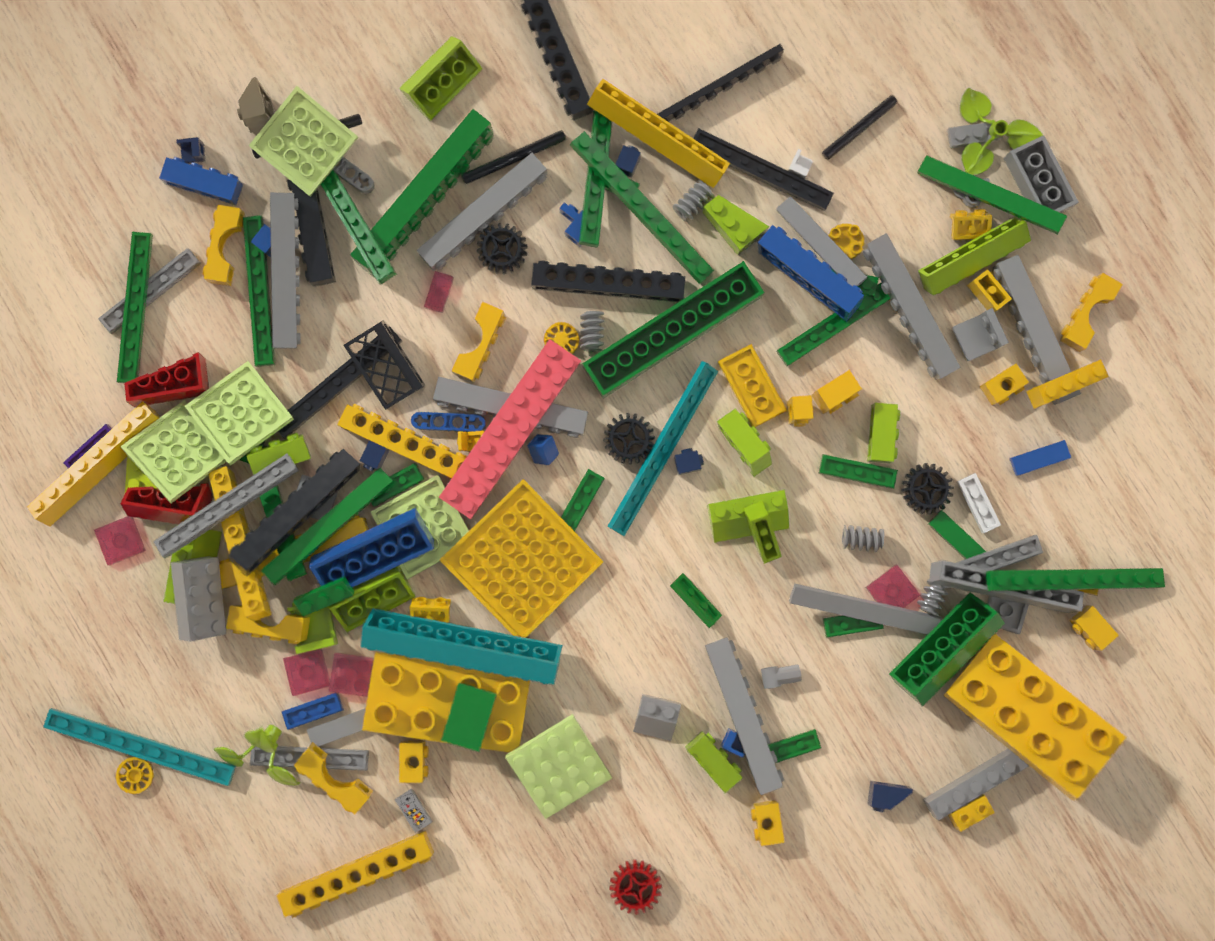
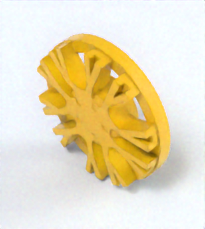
(562, 338)
(134, 775)

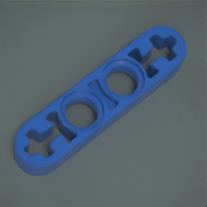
(448, 421)

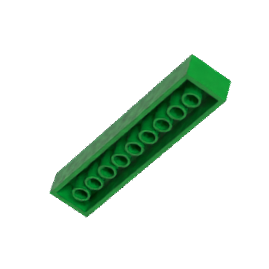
(430, 186)
(673, 329)

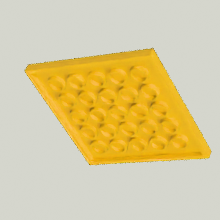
(521, 560)

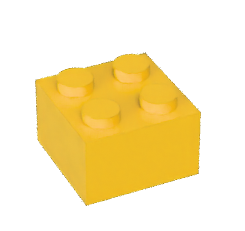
(841, 389)

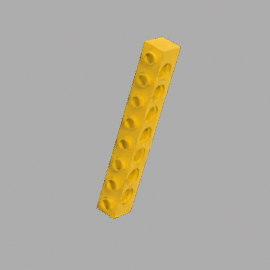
(353, 413)
(235, 529)
(289, 897)

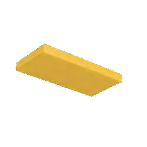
(752, 386)

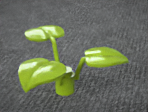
(976, 157)
(266, 741)

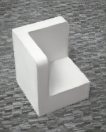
(800, 165)

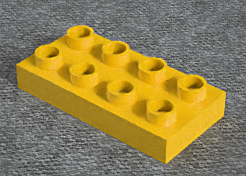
(416, 696)
(1035, 717)

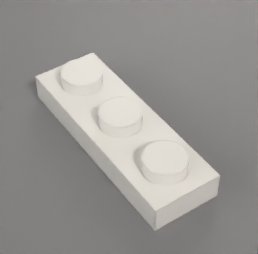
(978, 503)

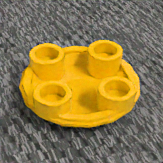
(848, 239)

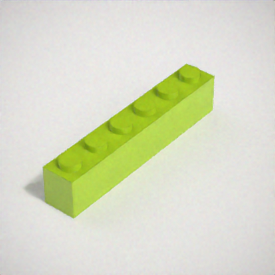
(974, 255)

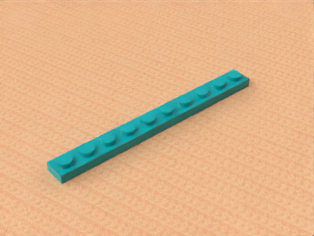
(662, 448)
(139, 746)

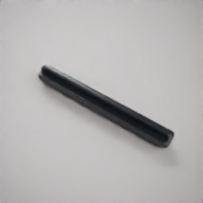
(859, 127)

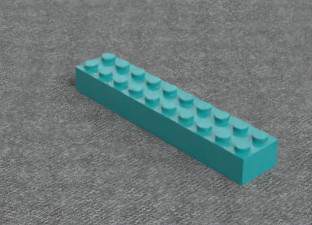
(461, 646)

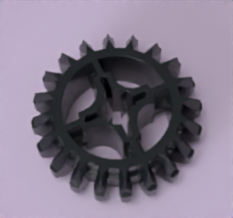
(508, 243)
(620, 436)
(944, 488)

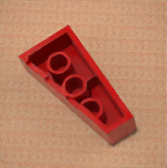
(176, 382)
(152, 504)

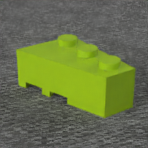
(734, 224)
(745, 441)
(714, 761)

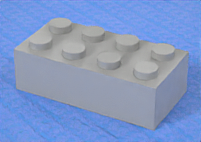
(1040, 175)
(198, 598)

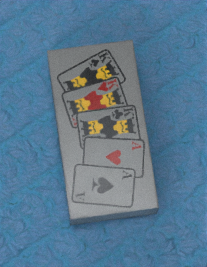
(413, 810)

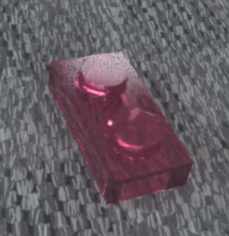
(438, 292)

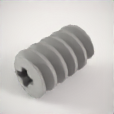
(693, 200)
(591, 331)
(862, 538)
(931, 598)

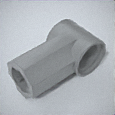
(775, 676)

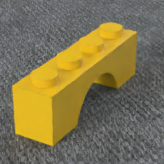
(227, 222)
(1079, 332)
(469, 364)
(1067, 384)
(291, 627)
(349, 794)

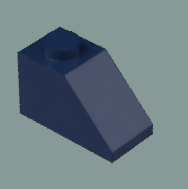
(886, 795)

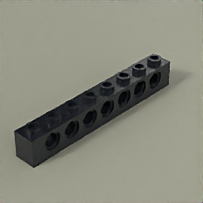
(575, 108)
(616, 289)

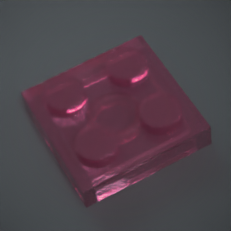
(119, 540)
(893, 588)
(307, 672)
(351, 674)

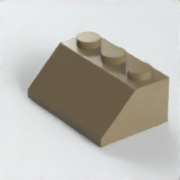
(255, 107)

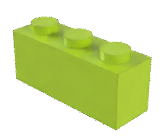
(883, 433)
(294, 446)
(762, 532)

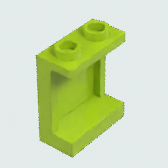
(320, 632)

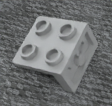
(980, 335)

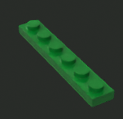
(270, 501)

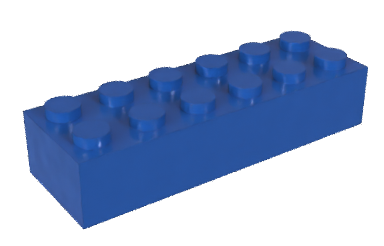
(810, 273)
(374, 550)

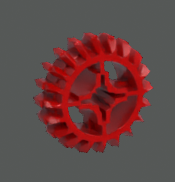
(627, 890)

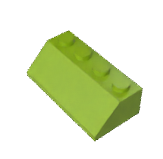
(441, 78)
(729, 518)
(203, 546)
(379, 592)

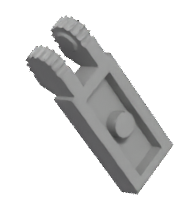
(968, 134)

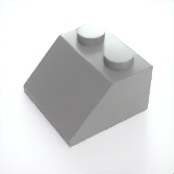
(657, 717)

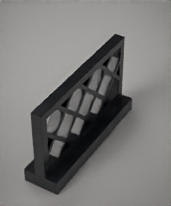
(400, 360)

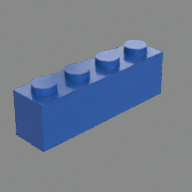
(200, 180)

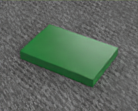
(468, 717)

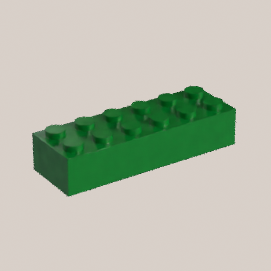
(946, 648)

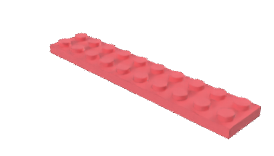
(510, 429)

